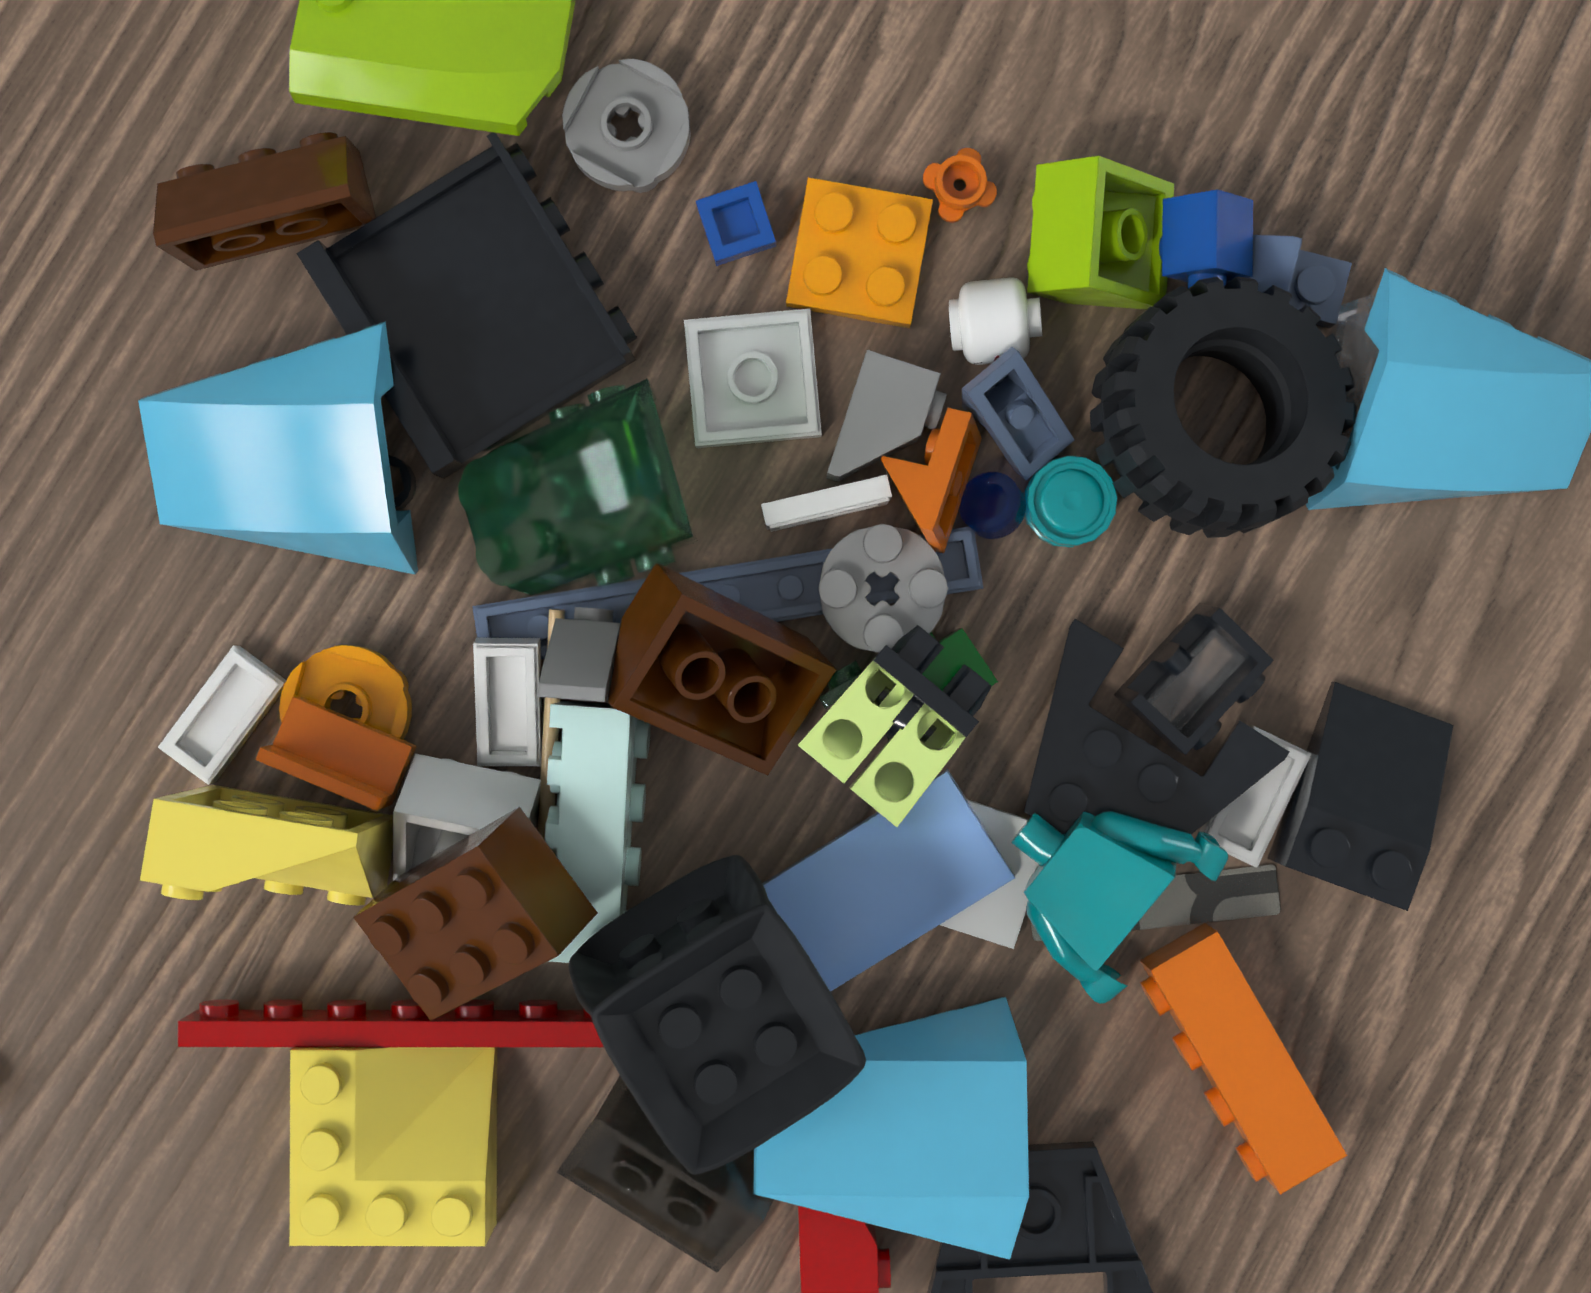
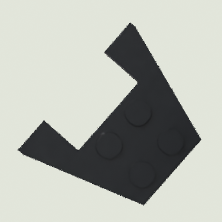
(1102, 767)
(1066, 1229)

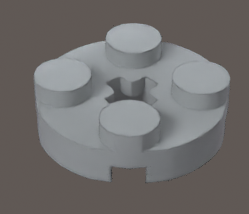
(617, 90)
(881, 551)

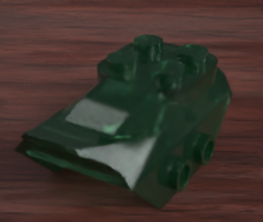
(578, 497)

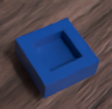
(736, 223)

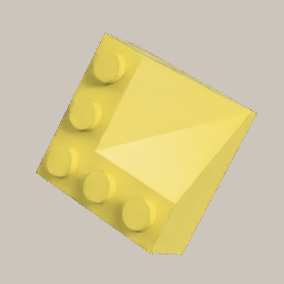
(233, 835)
(393, 1146)

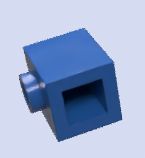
(1207, 237)

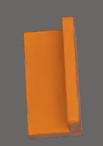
(339, 754)

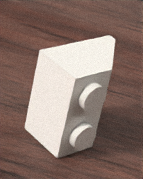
(449, 802)

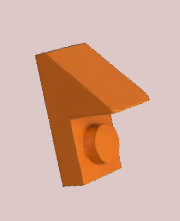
(936, 490)

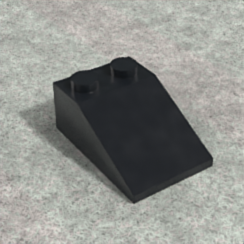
(1366, 797)

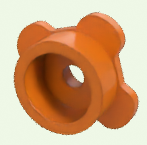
(964, 167)

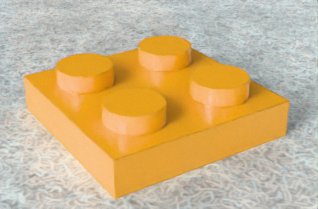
(859, 252)

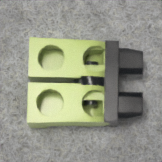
(915, 715)

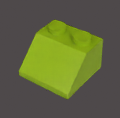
(1097, 234)

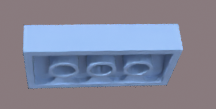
(888, 882)

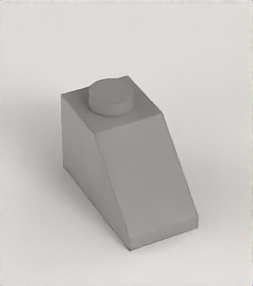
(885, 413)
(580, 656)

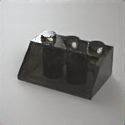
(636, 1174)

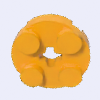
(368, 674)

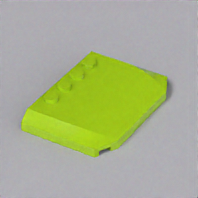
(431, 59)

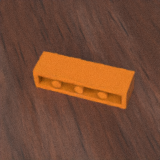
(1242, 1058)

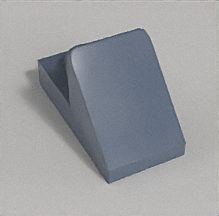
(1304, 274)
(1016, 413)

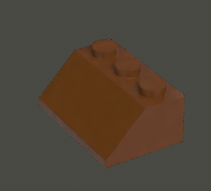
(263, 202)
(714, 670)

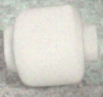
(993, 319)

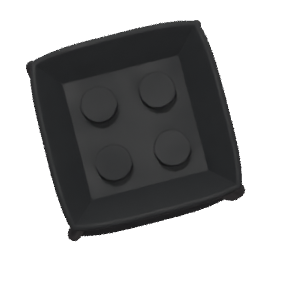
(714, 1015)

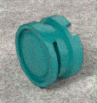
(1070, 501)

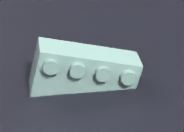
(596, 805)

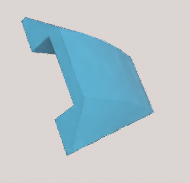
(1459, 406)
(285, 454)
(920, 1136)

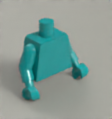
(1101, 884)

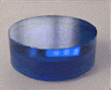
(992, 505)

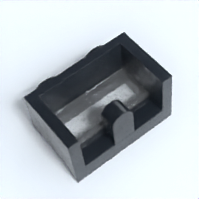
(1195, 678)

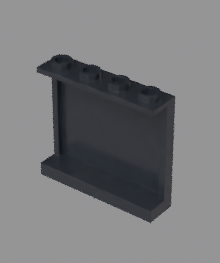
(477, 307)

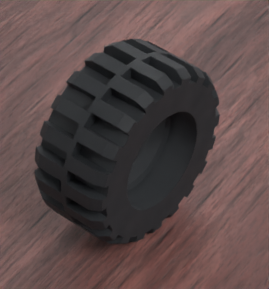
(1284, 361)

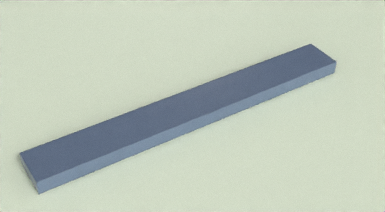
(773, 587)

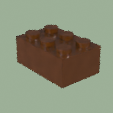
(476, 915)

